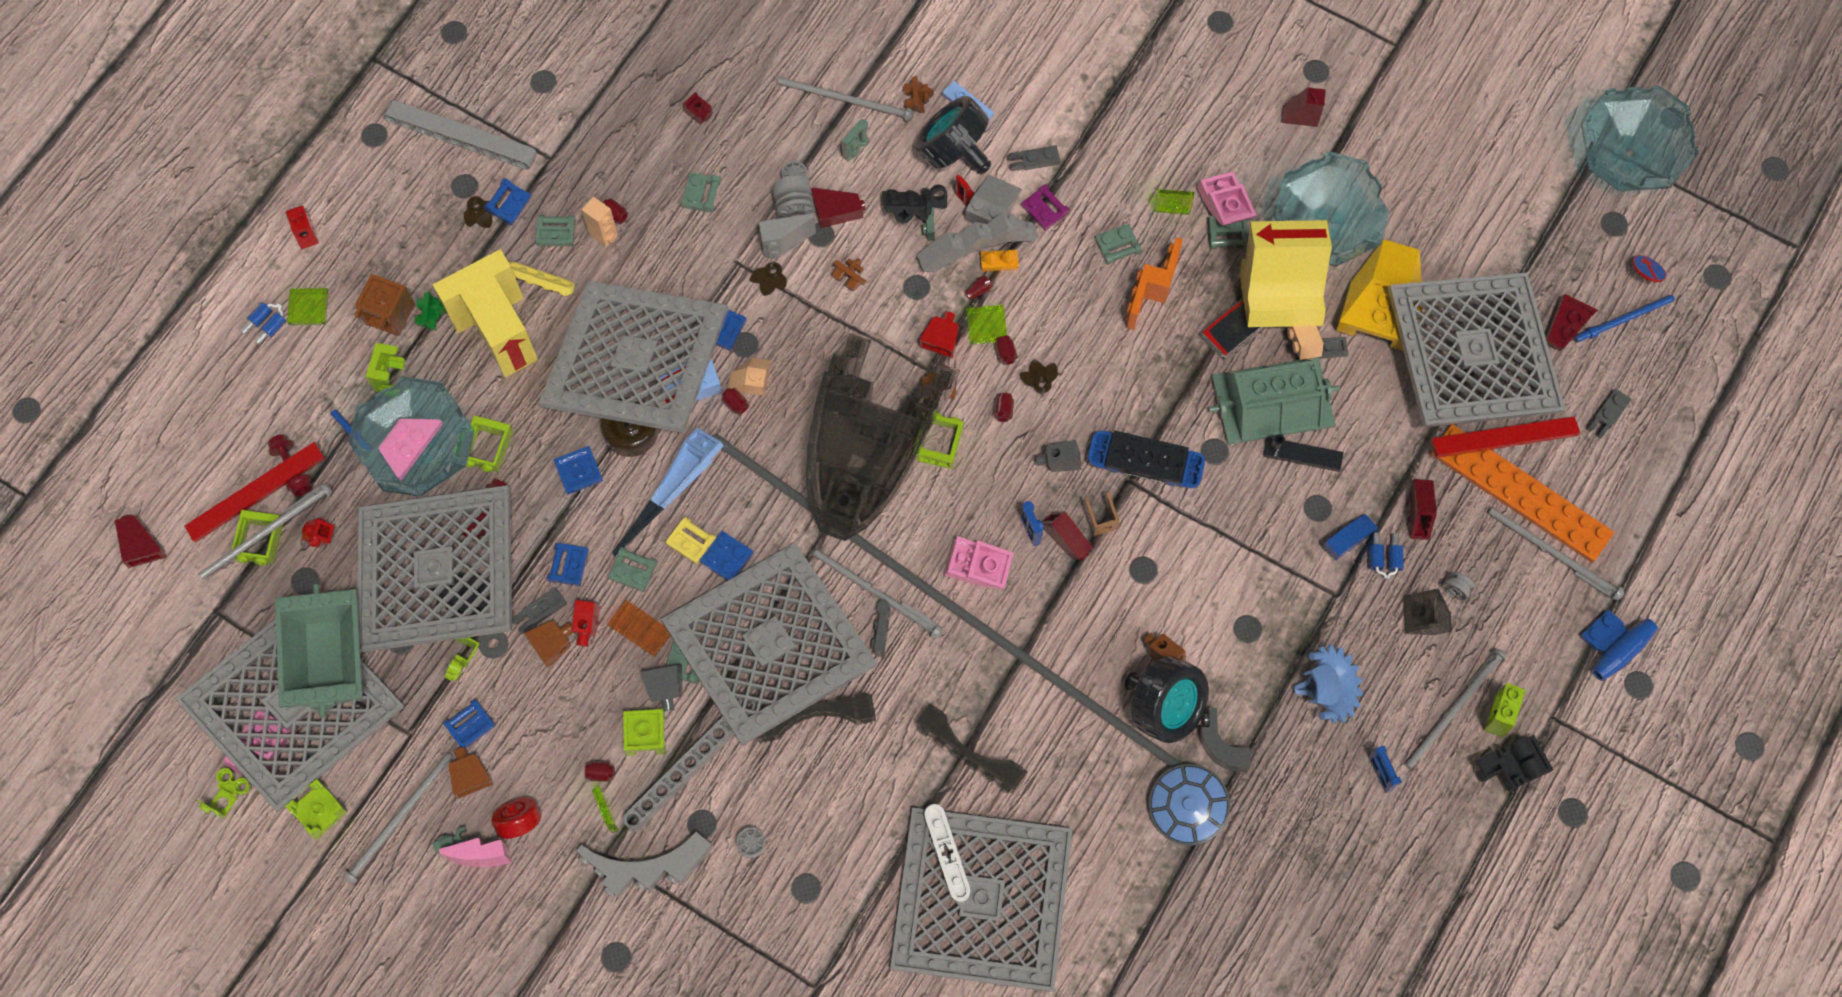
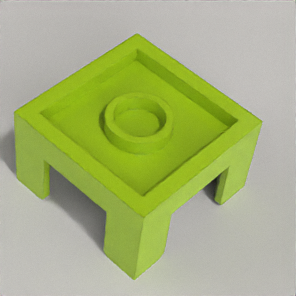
(380, 361)
(644, 731)
(317, 810)

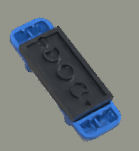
(1146, 458)

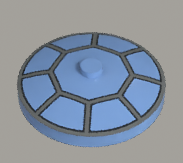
(1189, 804)

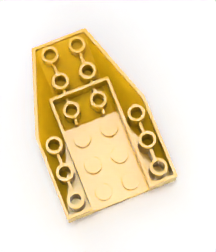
(1368, 299)

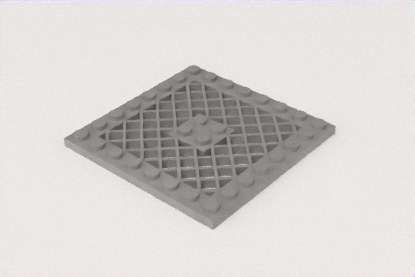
(1475, 349)
(634, 356)
(434, 569)
(768, 643)
(293, 784)
(984, 903)

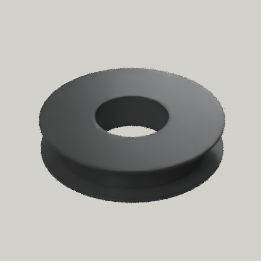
(496, 652)

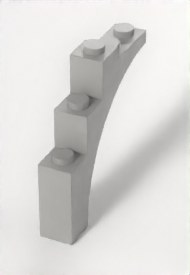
(977, 236)
(620, 875)

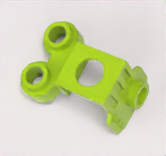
(458, 662)
(228, 789)

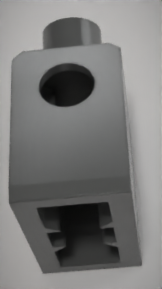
(1061, 457)
(664, 685)

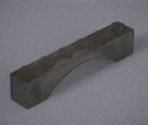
(855, 709)
(1003, 772)

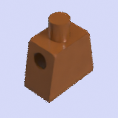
(550, 641)
(1163, 647)
(467, 774)

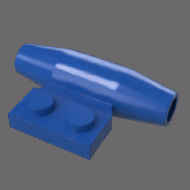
(1617, 643)

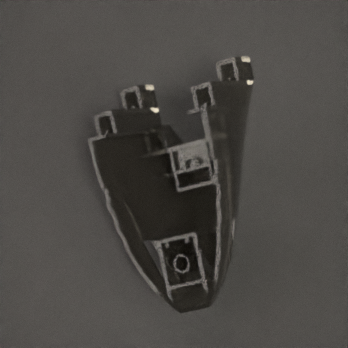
(862, 444)

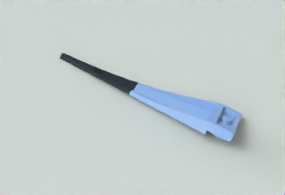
(688, 464)

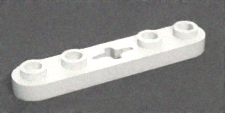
(954, 871)

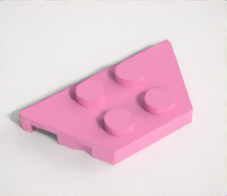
(407, 443)

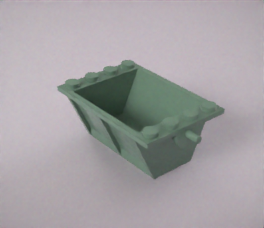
(1274, 400)
(318, 649)

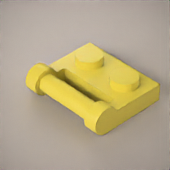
(688, 546)

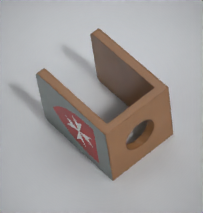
(1111, 525)

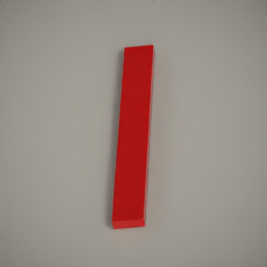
(1505, 437)
(254, 492)

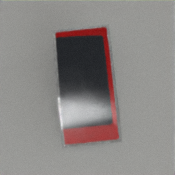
(1229, 331)

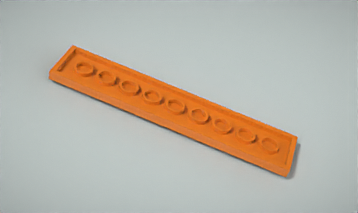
(1531, 499)

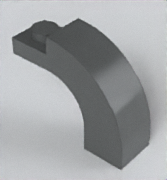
(1221, 753)

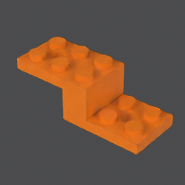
(1153, 283)

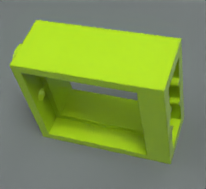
(494, 427)
(941, 459)
(256, 518)
(1507, 704)

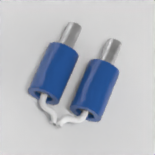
(259, 315)
(1376, 553)

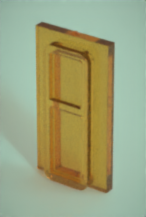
(639, 628)

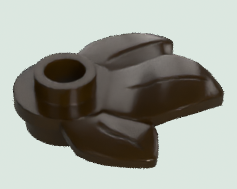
(477, 214)
(767, 280)
(1039, 374)

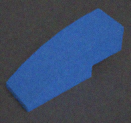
(1350, 537)

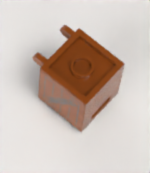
(384, 305)

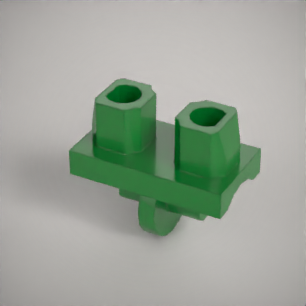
(431, 310)

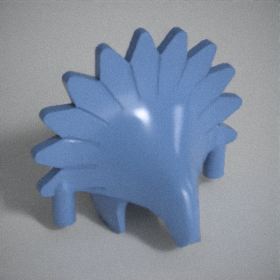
(1332, 684)

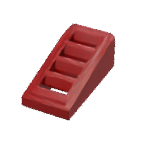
(963, 190)

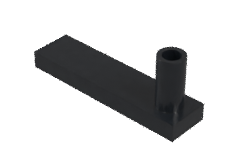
(1303, 454)

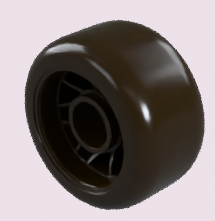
(629, 440)

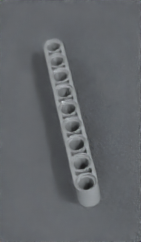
(460, 134)
(680, 768)

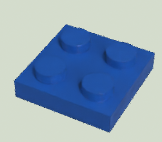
(578, 470)
(726, 556)

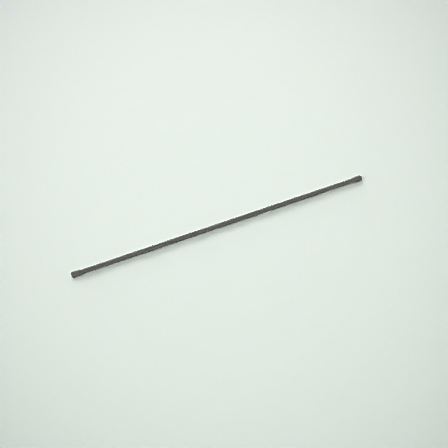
(961, 613)

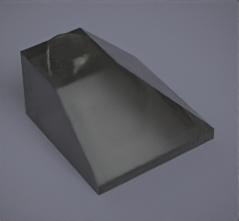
(1426, 613)

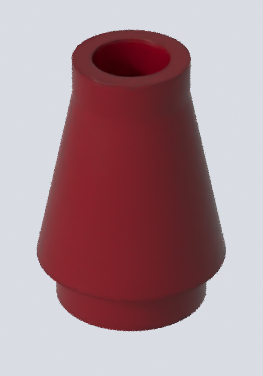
(979, 287)

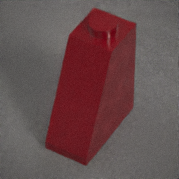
(1305, 108)
(836, 206)
(1422, 509)
(1067, 535)
(136, 543)

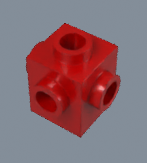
(317, 532)

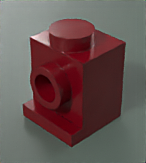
(692, 109)

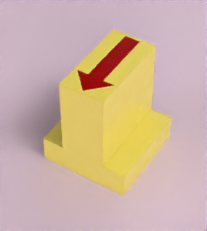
(1285, 273)
(484, 298)

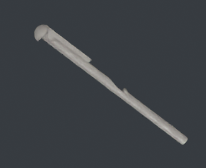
(908, 114)
(289, 513)
(1581, 571)
(903, 608)
(1497, 656)
(406, 807)

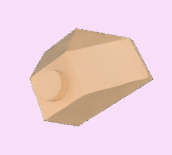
(751, 376)

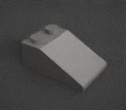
(991, 200)
(785, 233)

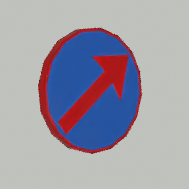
(1649, 268)

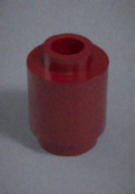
(618, 211)
(1006, 350)
(735, 401)
(1004, 407)
(599, 771)

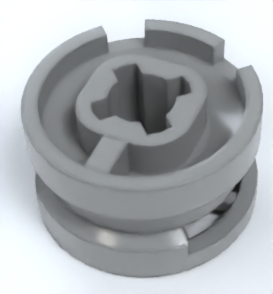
(794, 170)
(1459, 586)
(751, 842)

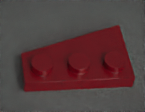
(1567, 321)

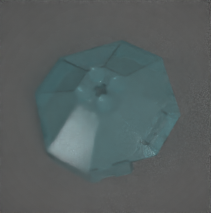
(1650, 125)
(1339, 191)
(412, 400)

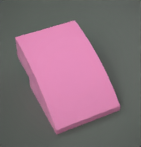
(1226, 199)
(978, 563)
(272, 729)
(477, 853)

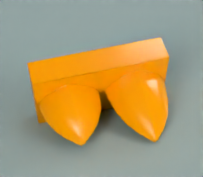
(999, 260)

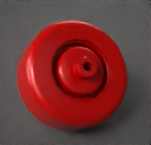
(516, 818)

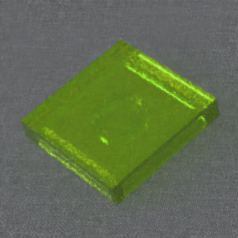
(1173, 201)
(307, 306)
(986, 324)
(605, 809)

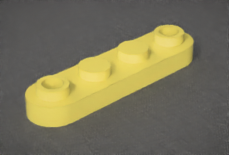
(544, 279)

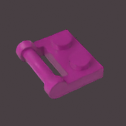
(1041, 211)

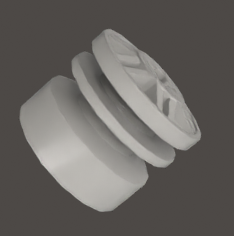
(793, 196)

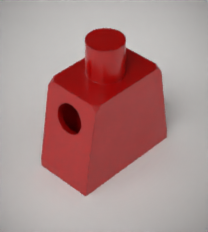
(299, 222)
(941, 335)
(585, 613)

